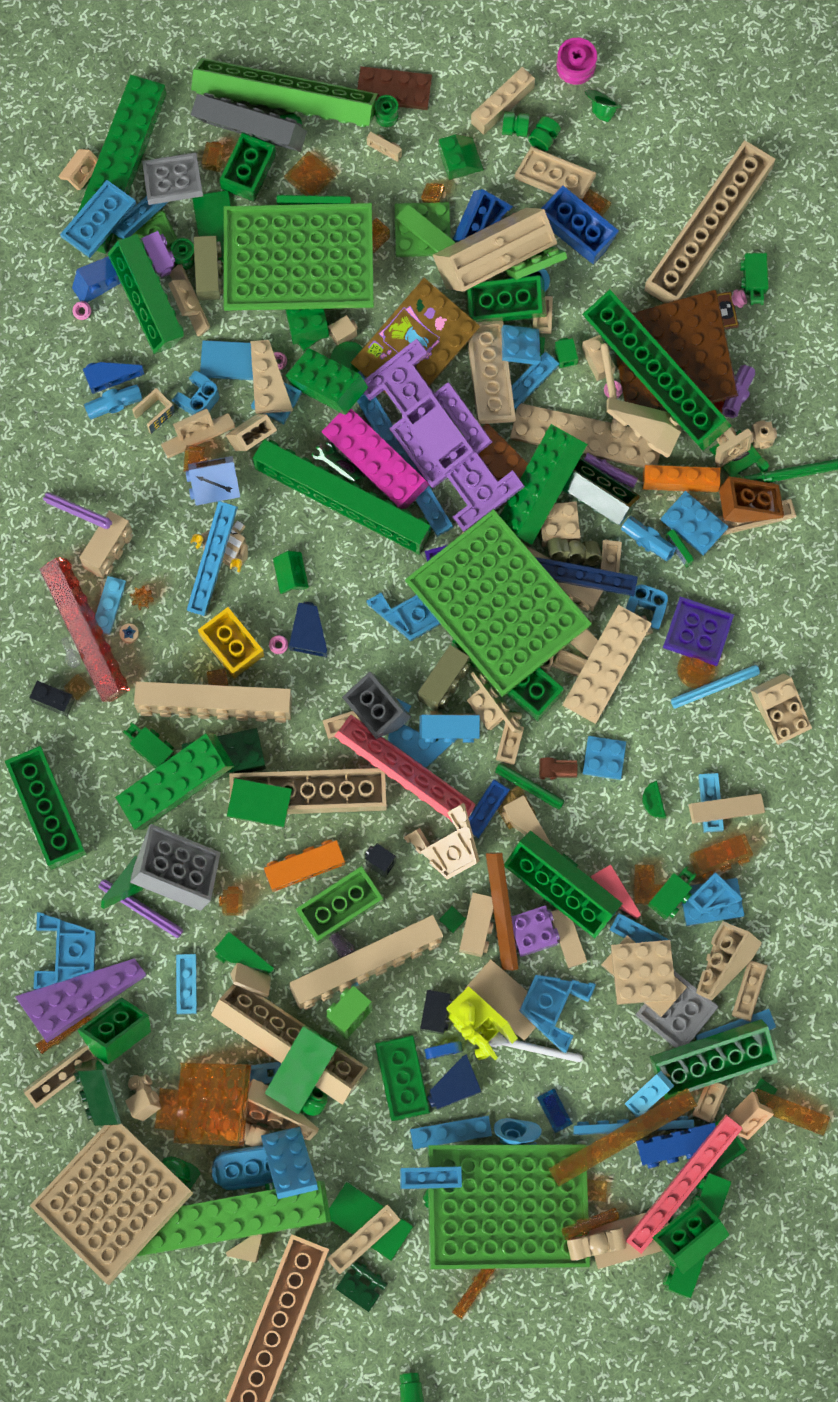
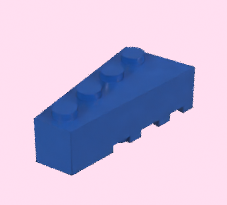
(673, 1145)

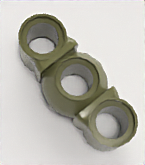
(574, 551)

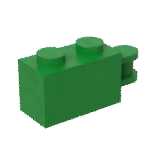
(754, 276)
(149, 745)
(672, 894)

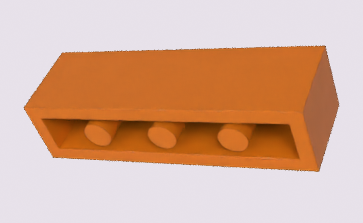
(681, 478)
(304, 866)

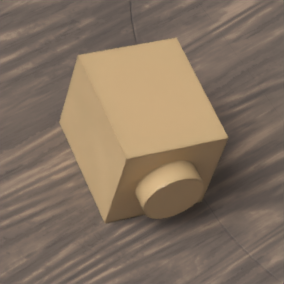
(343, 330)

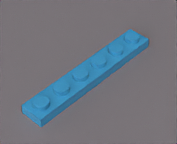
(212, 558)
(604, 1127)

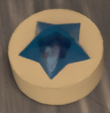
(129, 633)

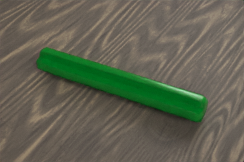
(529, 786)

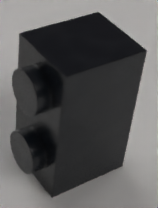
(52, 698)
(380, 859)
(435, 1012)

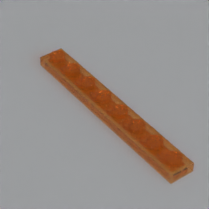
(622, 1137)

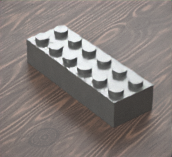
(249, 121)

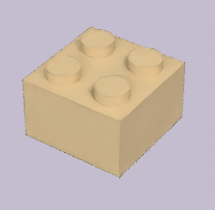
(561, 523)

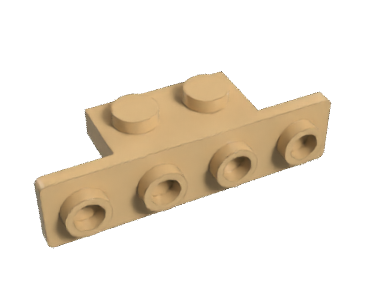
(187, 300)
(195, 431)
(489, 707)

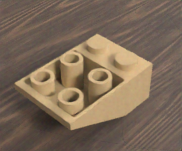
(781, 708)

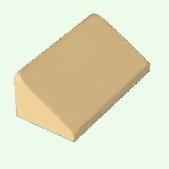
(251, 979)

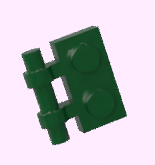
(359, 1292)

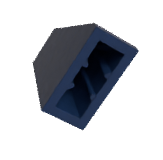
(307, 631)
(455, 1085)

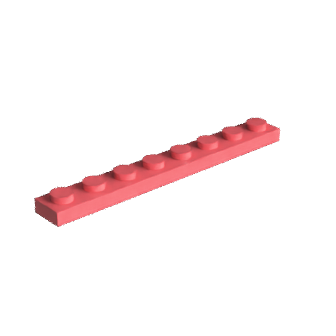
(683, 1183)

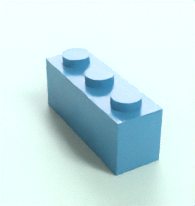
(449, 728)

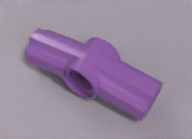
(743, 380)

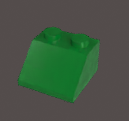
(459, 156)

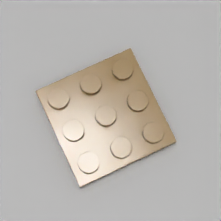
(643, 972)

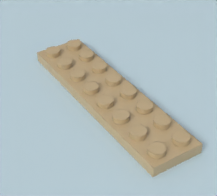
(618, 447)

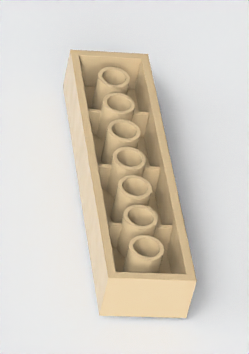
(213, 701)
(326, 789)
(366, 962)
(275, 1033)

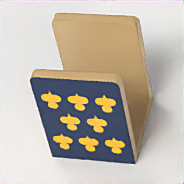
(147, 402)

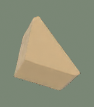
(247, 1250)

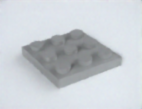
(172, 178)
(682, 1019)

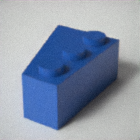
(480, 213)
(95, 279)

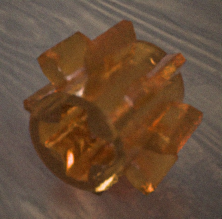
(145, 601)

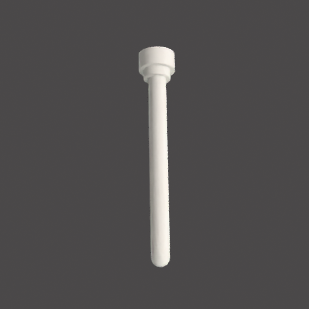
(499, 1040)

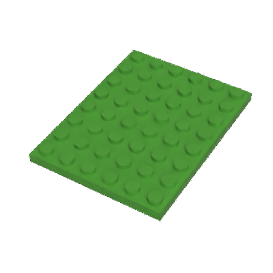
(298, 257)
(498, 602)
(506, 1209)

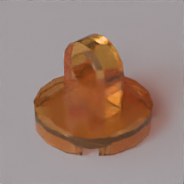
(694, 672)

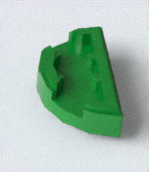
(653, 802)

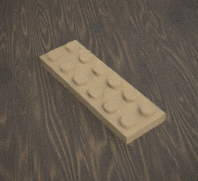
(490, 375)
(607, 664)

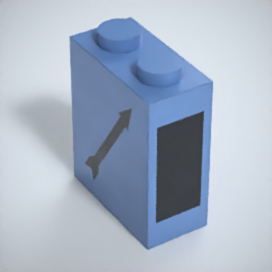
(213, 480)

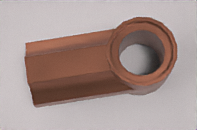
(555, 768)

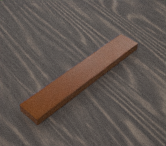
(502, 911)

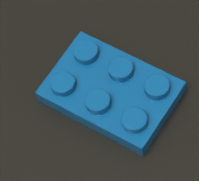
(694, 523)
(693, 917)

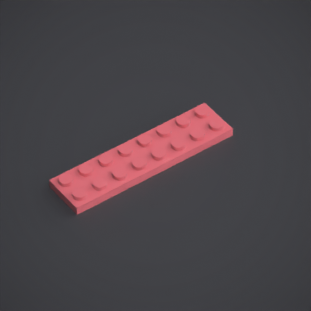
(402, 768)

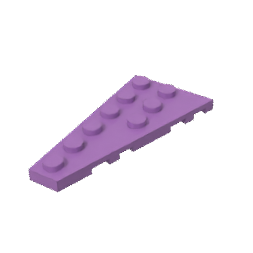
(69, 1001)

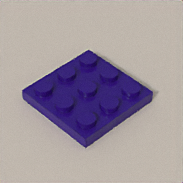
(698, 631)

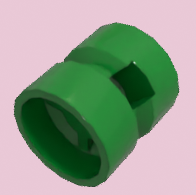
(386, 111)
(515, 124)
(543, 136)
(183, 253)

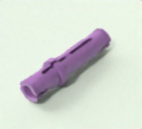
(612, 471)

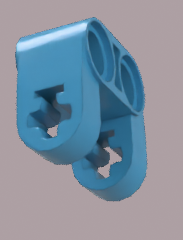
(200, 396)
(648, 603)

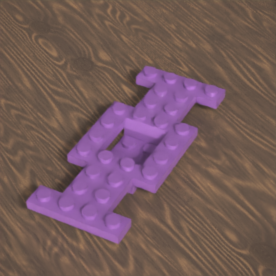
(435, 440)

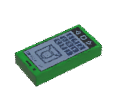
(681, 549)

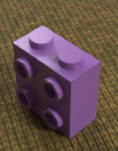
(156, 249)
(534, 931)

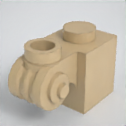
(144, 1101)

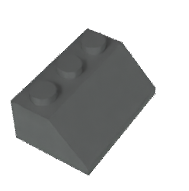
(376, 706)

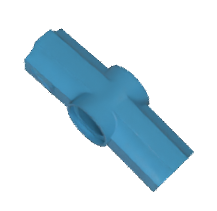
(113, 401)
(648, 538)

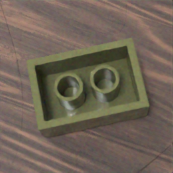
(208, 268)
(444, 679)

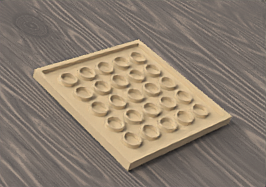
(111, 1200)

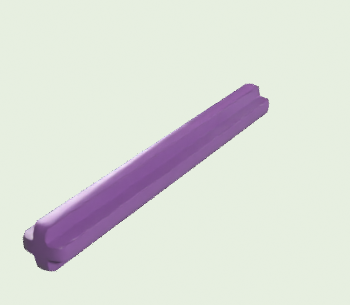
(77, 510)
(146, 912)

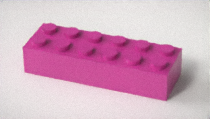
(375, 458)

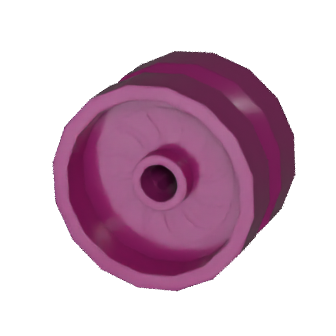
(576, 61)

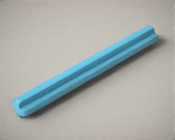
(715, 686)

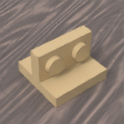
(732, 446)

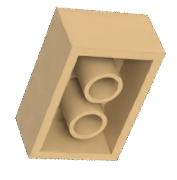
(106, 546)

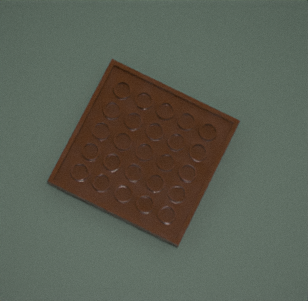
(695, 339)

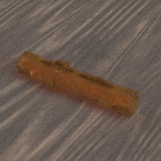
(43, 1046)
(582, 1226)
(461, 1309)

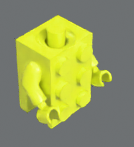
(478, 1022)

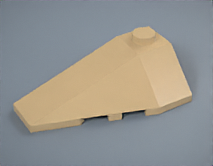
(652, 424)
(729, 955)
(269, 1111)

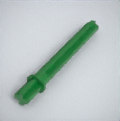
(794, 472)

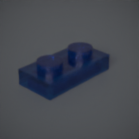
(554, 1110)

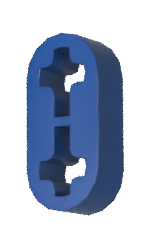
(443, 1050)

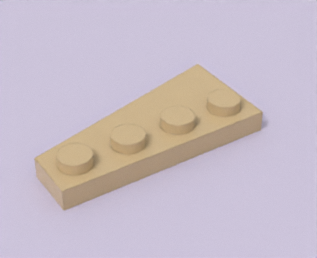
(268, 384)

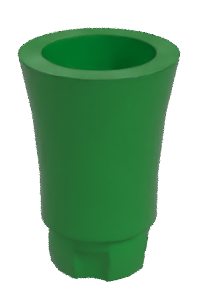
(411, 1388)

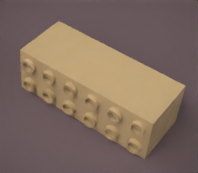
(495, 249)

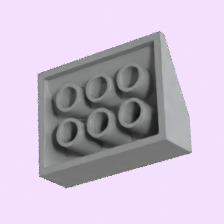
(176, 867)

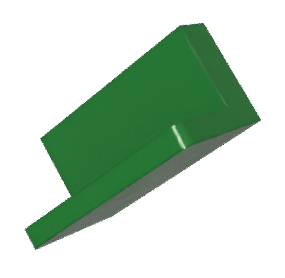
(290, 571)

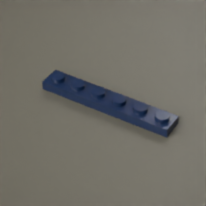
(590, 577)

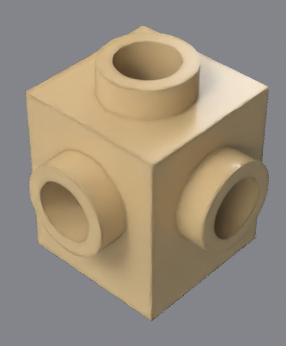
(762, 440)

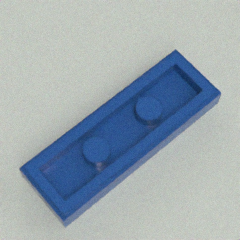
(487, 807)

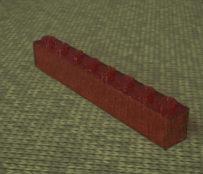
(84, 629)

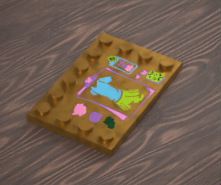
(429, 318)

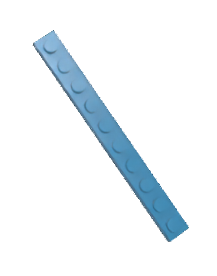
(426, 500)

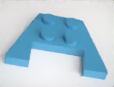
(409, 617)
(409, 742)
(73, 951)
(545, 1003)

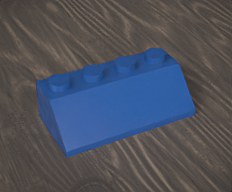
(579, 225)

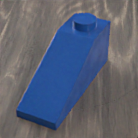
(106, 375)

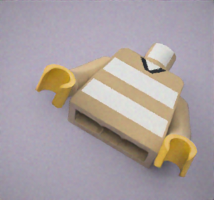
(236, 549)

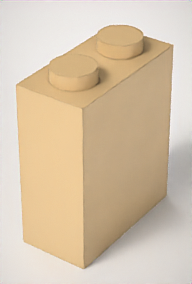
(251, 432)

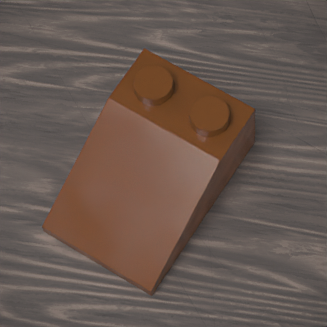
(750, 500)

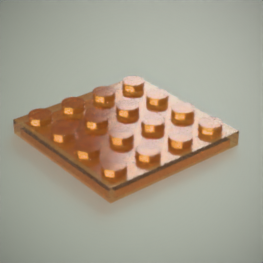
(212, 1104)

